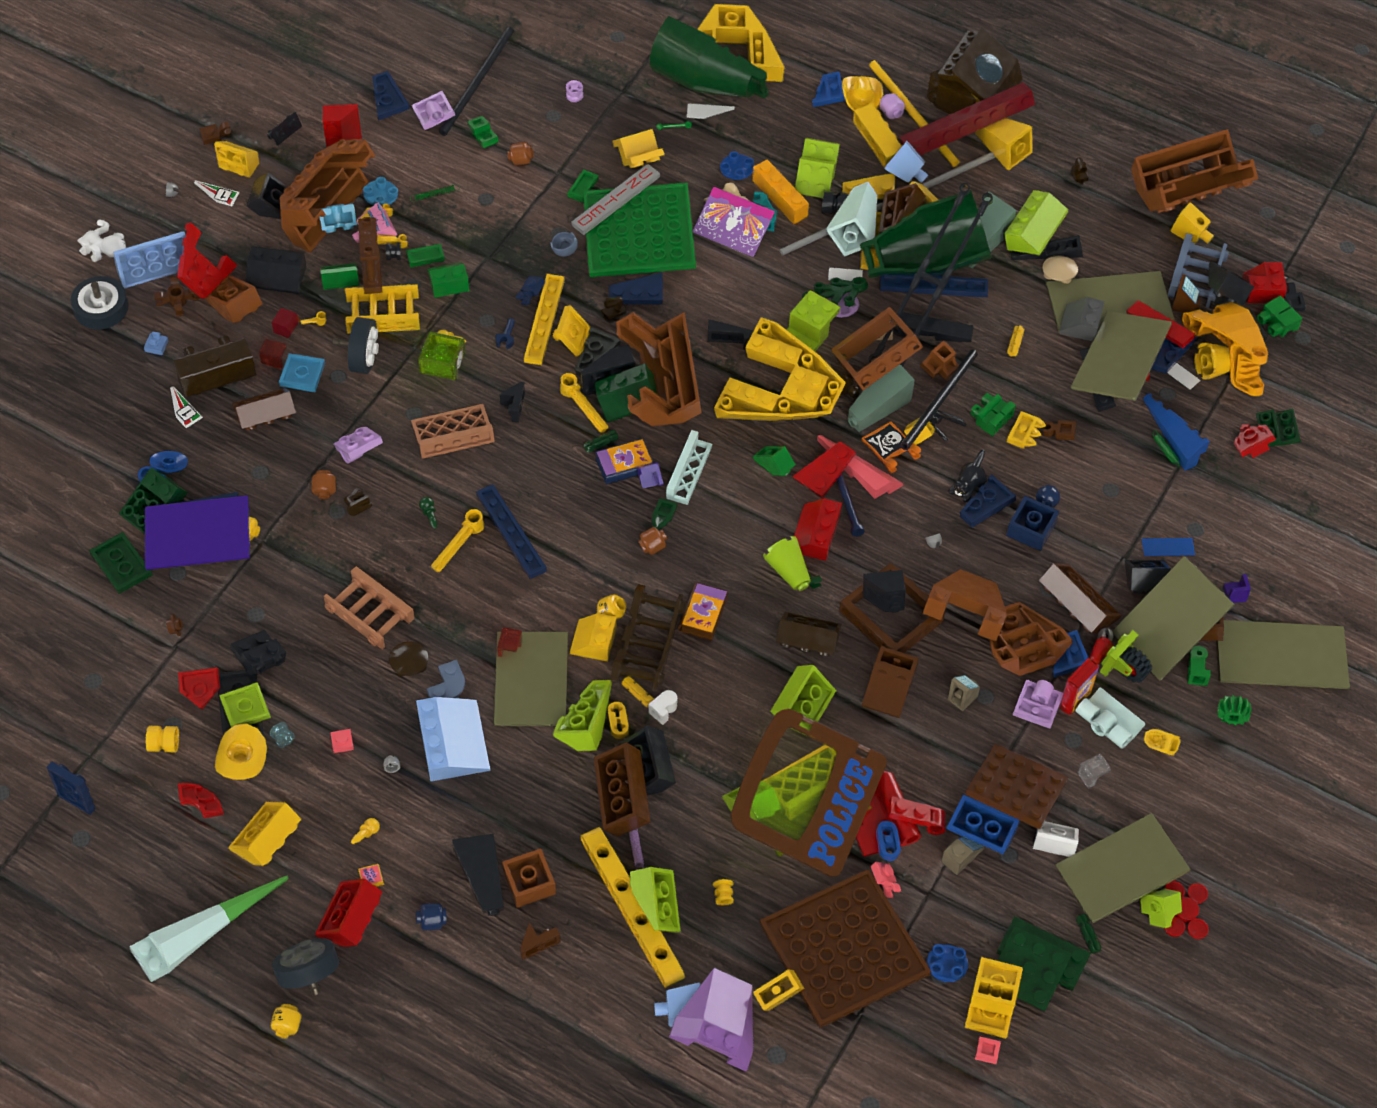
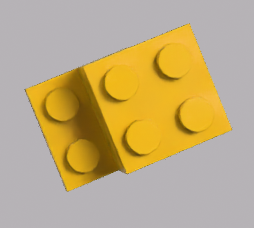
(638, 148)
(993, 997)

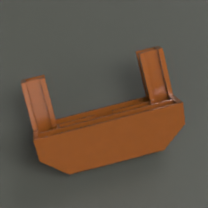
(1166, 179)
(325, 181)
(669, 357)

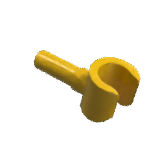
(319, 319)

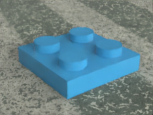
(302, 372)

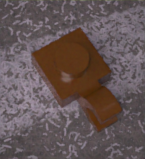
(213, 133)

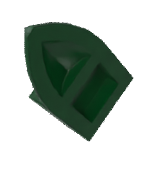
(663, 513)

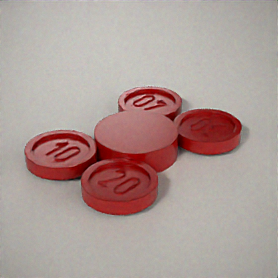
(1196, 895)

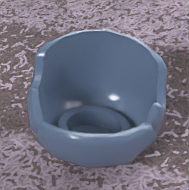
(564, 244)

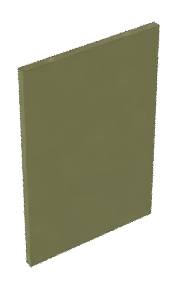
(1175, 616)
(532, 681)
(1122, 868)

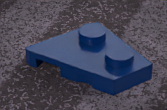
(829, 90)
(1072, 658)

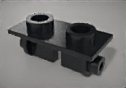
(285, 129)

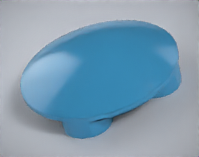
(380, 192)

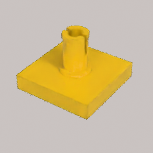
(572, 330)

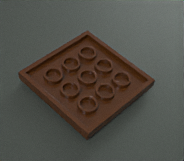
(1017, 786)

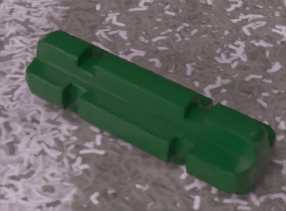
(600, 441)
(1088, 933)

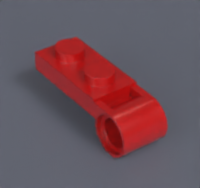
(918, 814)

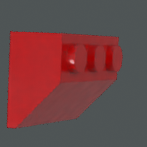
(341, 123)
(818, 527)
(349, 912)

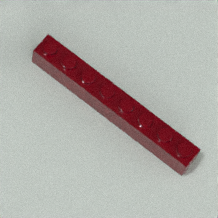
(970, 119)

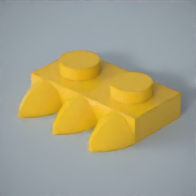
(1024, 429)

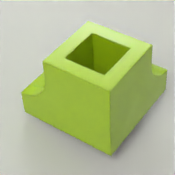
(1161, 907)

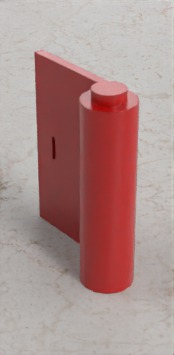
(878, 813)

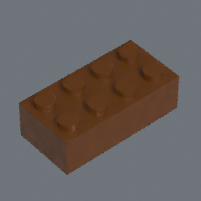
(621, 789)

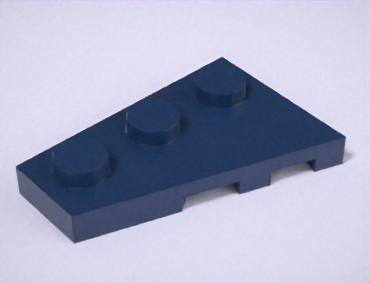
(988, 501)

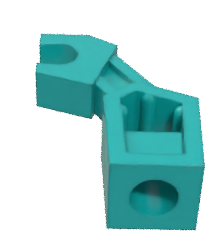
(763, 201)

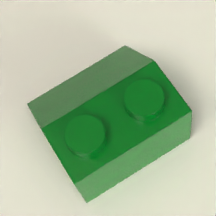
(448, 279)

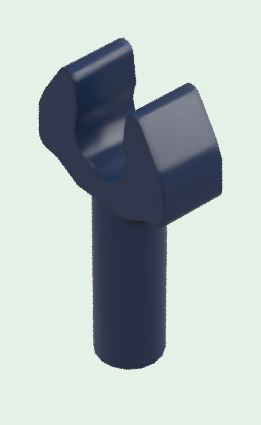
(506, 335)

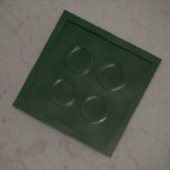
(1041, 964)

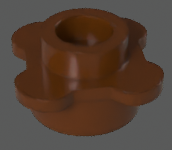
(174, 625)

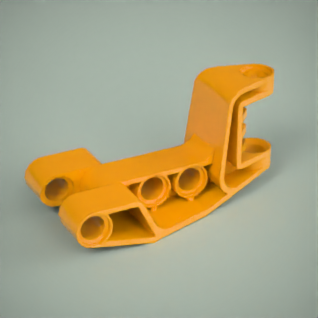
(1241, 334)

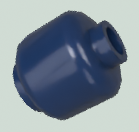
(431, 916)

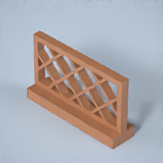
(456, 439)

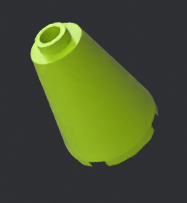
(789, 563)

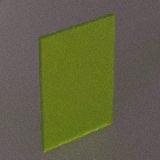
(792, 796)

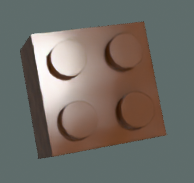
(528, 878)

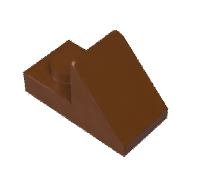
(534, 944)

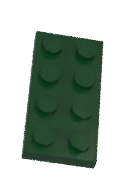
(1076, 963)

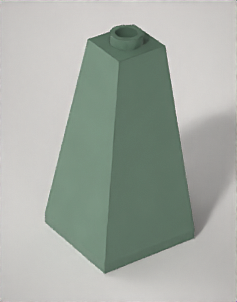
(996, 221)
(881, 398)

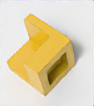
(926, 432)

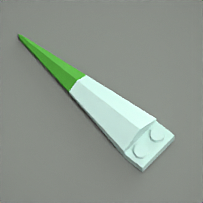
(174, 943)

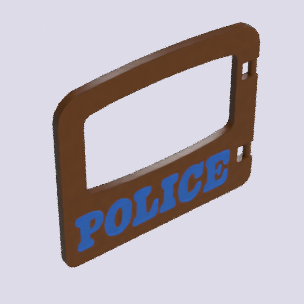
(841, 806)

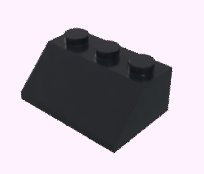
(275, 269)
(655, 759)

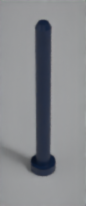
(857, 529)

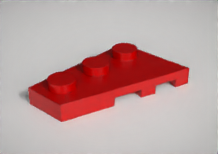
(826, 469)

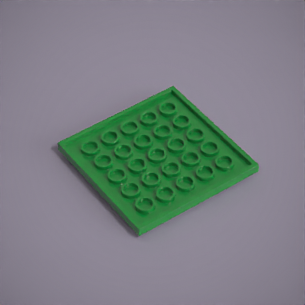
(643, 234)

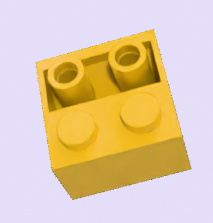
(236, 158)

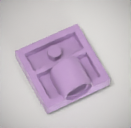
(433, 110)
(357, 443)
(1038, 703)

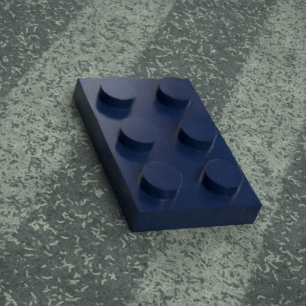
(71, 787)

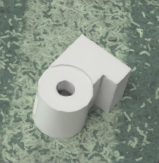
(663, 705)

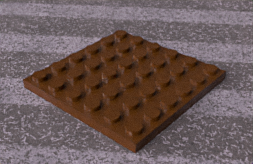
(845, 947)

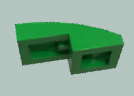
(481, 130)

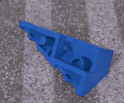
(1181, 438)

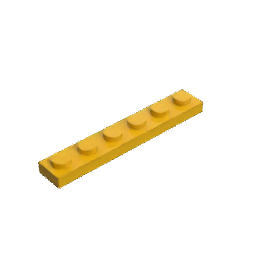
(544, 319)

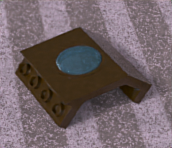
(982, 65)

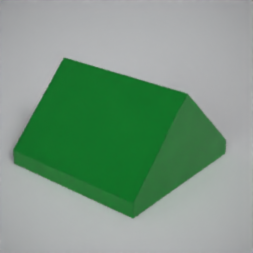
(339, 276)

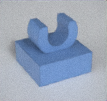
(156, 343)

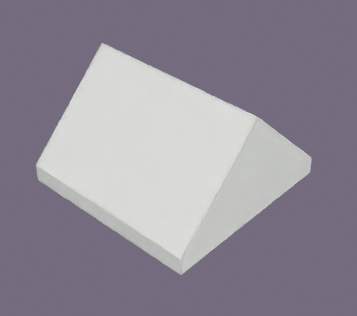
(1056, 839)

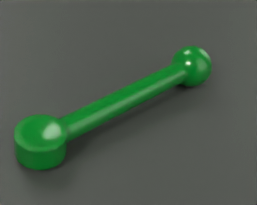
(687, 124)

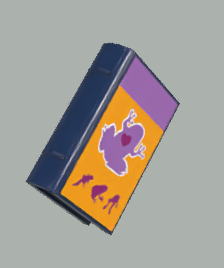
(621, 460)

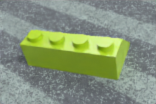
(1035, 223)

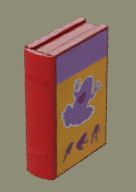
(1078, 686)

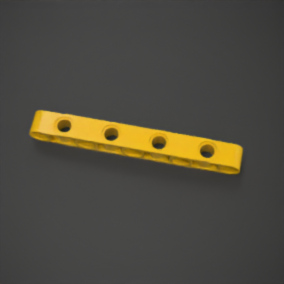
(614, 877)

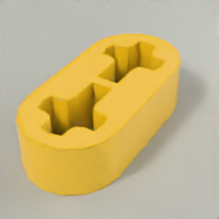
(622, 719)

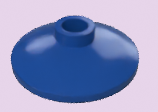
(168, 461)

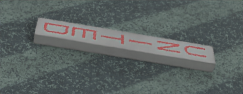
(615, 199)

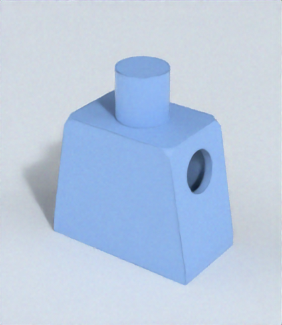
(907, 164)
(675, 1001)

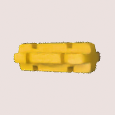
(1015, 341)
(637, 691)

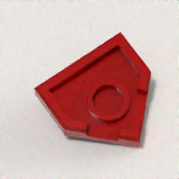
(1253, 440)
(199, 685)

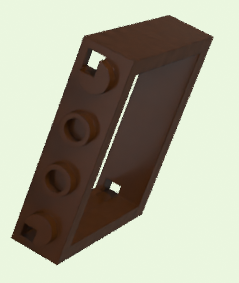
(873, 632)

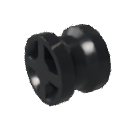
(393, 251)

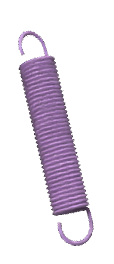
(636, 848)

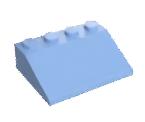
(149, 260)
(452, 737)

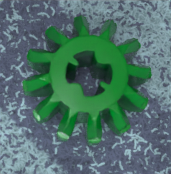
(1234, 710)

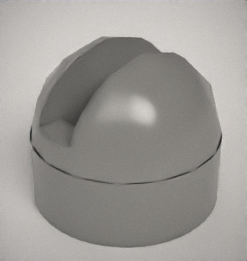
(170, 190)
(934, 541)
(1102, 633)
(391, 764)

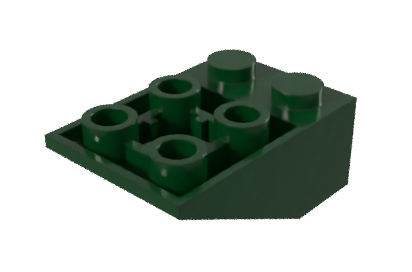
(152, 491)

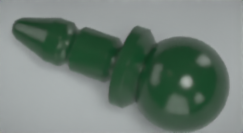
(427, 505)

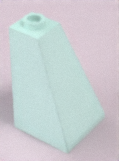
(855, 219)

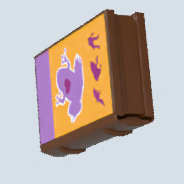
(703, 611)

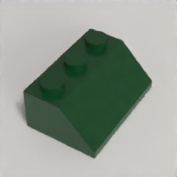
(613, 390)

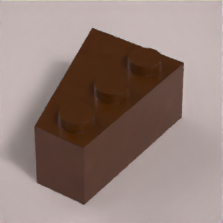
(900, 204)

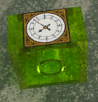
(442, 355)

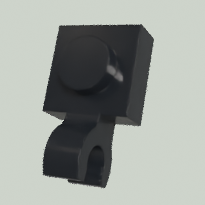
(1294, 299)

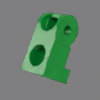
(1196, 667)

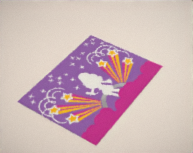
(733, 221)

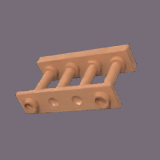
(373, 591)

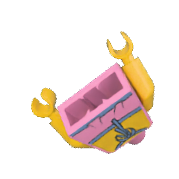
(385, 228)

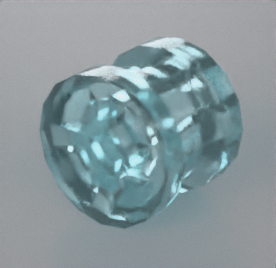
(282, 734)

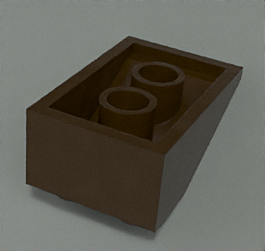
(948, 95)

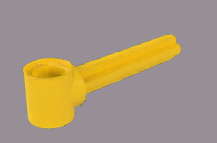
(570, 388)
(468, 528)

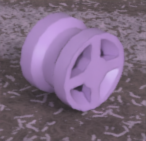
(574, 91)

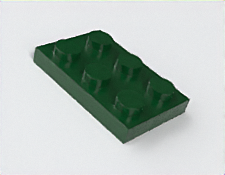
(120, 562)

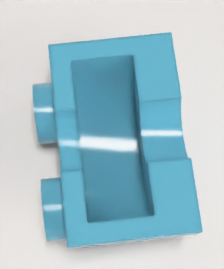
(338, 216)

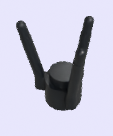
(937, 418)

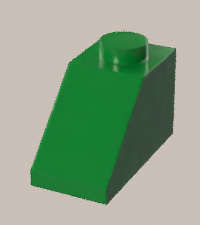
(775, 460)

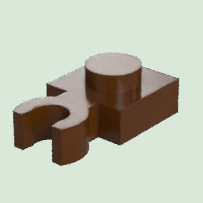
(1063, 429)

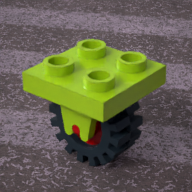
(1127, 659)

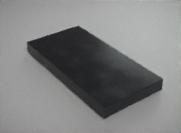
(232, 681)

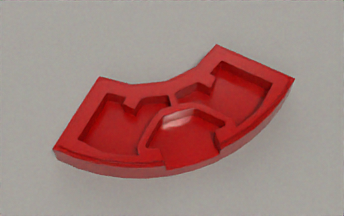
(201, 798)

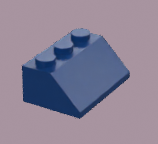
(983, 824)

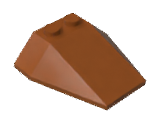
(1028, 641)

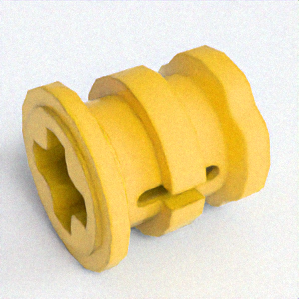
(723, 891)

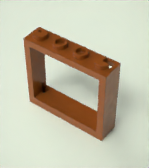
(868, 334)

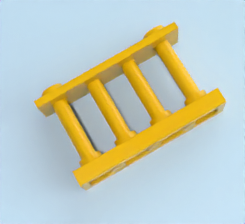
(388, 322)

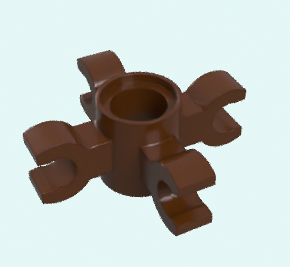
(175, 296)

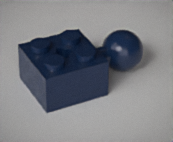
(1035, 518)

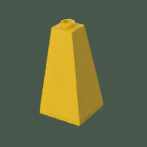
(1008, 141)

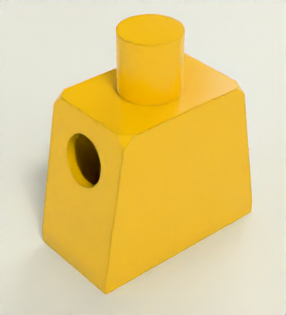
(1192, 222)

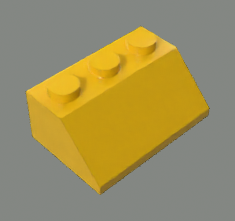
(265, 833)

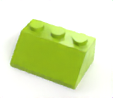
(805, 693)

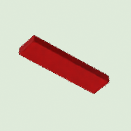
(1176, 333)

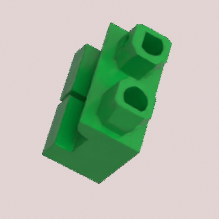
(1279, 317)
(994, 414)

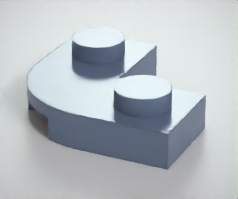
(453, 681)

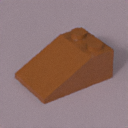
(234, 299)

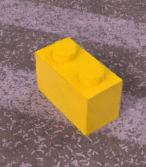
(778, 990)

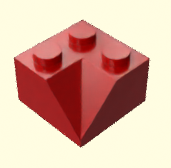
(1267, 282)

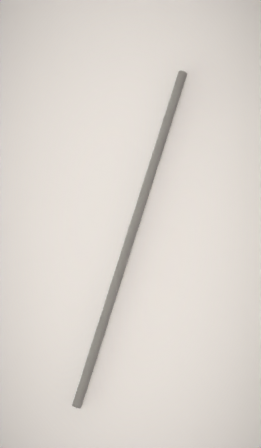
(928, 184)

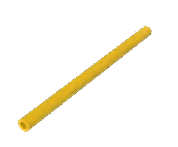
(910, 108)

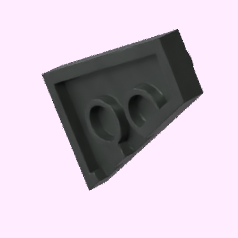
(595, 346)

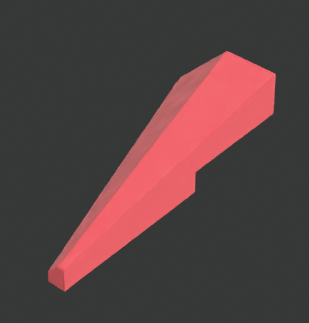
(869, 476)

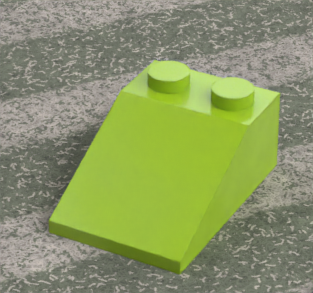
(657, 897)

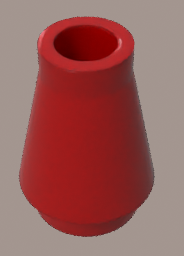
(1100, 650)

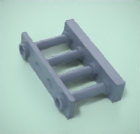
(1185, 259)

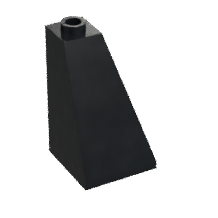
(480, 866)

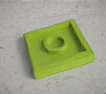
(245, 705)

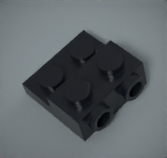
(258, 652)

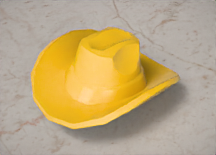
(862, 91)
(241, 753)

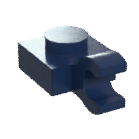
(530, 288)

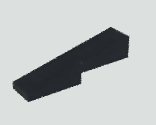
(1067, 247)
(941, 329)
(728, 333)

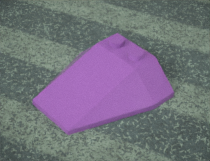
(719, 1018)

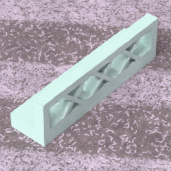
(683, 464)

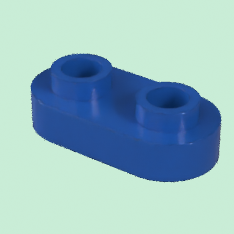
(888, 842)

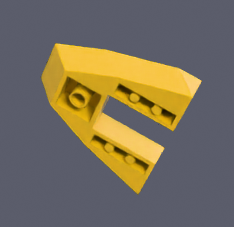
(740, 26)
(807, 393)

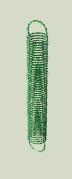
(437, 192)

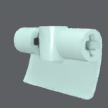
(1110, 718)

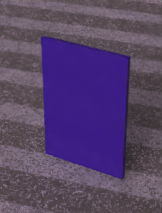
(197, 532)

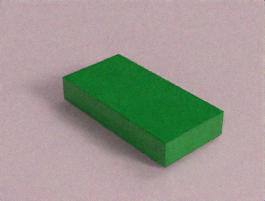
(584, 182)
(425, 255)

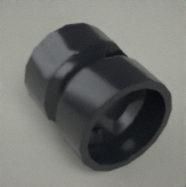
(833, 202)

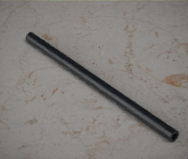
(477, 80)
(938, 400)

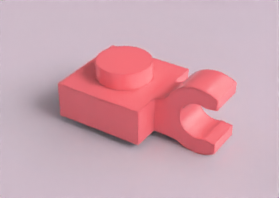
(885, 875)

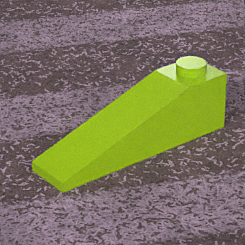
(585, 722)

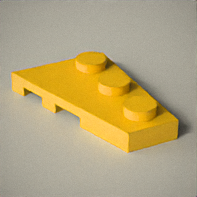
(879, 183)

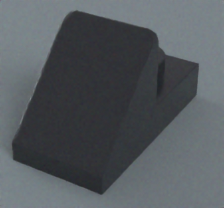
(514, 399)

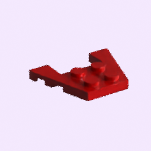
(197, 270)

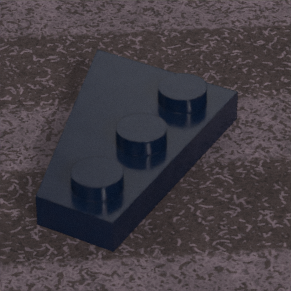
(388, 96)
(643, 290)
(1170, 355)

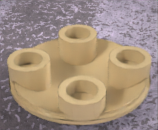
(1060, 269)

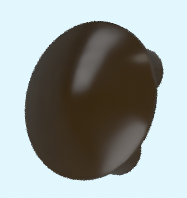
(408, 658)

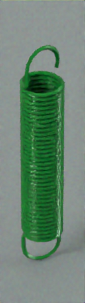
(1166, 448)

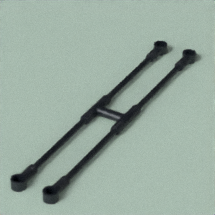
(940, 283)

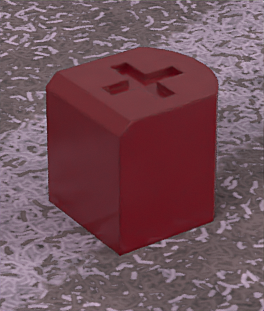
(285, 322)

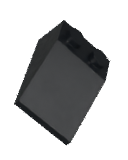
(609, 364)

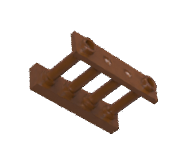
(370, 255)

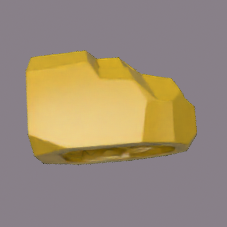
(1162, 741)

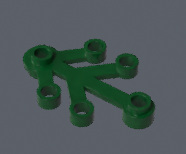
(835, 290)

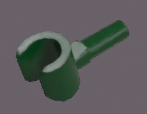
(815, 581)

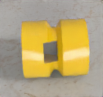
(162, 739)

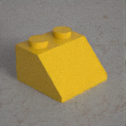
(594, 637)

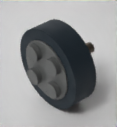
(306, 964)

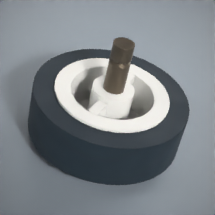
(99, 302)
(361, 345)

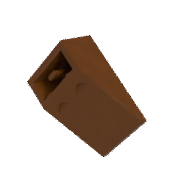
(890, 682)

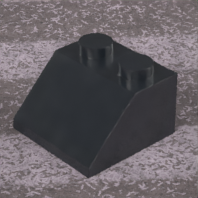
(265, 196)
(1228, 284)
(1145, 574)
(885, 590)

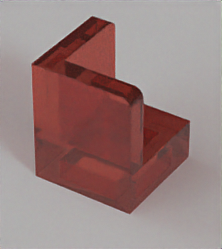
(271, 353)
(509, 640)

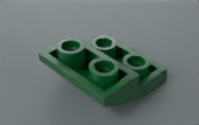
(1282, 425)

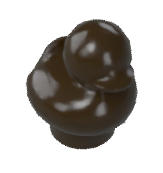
(849, 388)

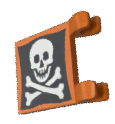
(886, 444)

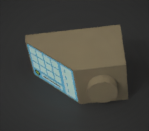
(963, 691)
(960, 854)

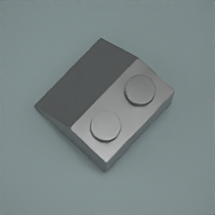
(1082, 318)

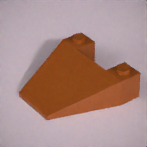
(972, 594)

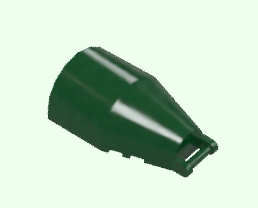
(703, 65)
(907, 243)

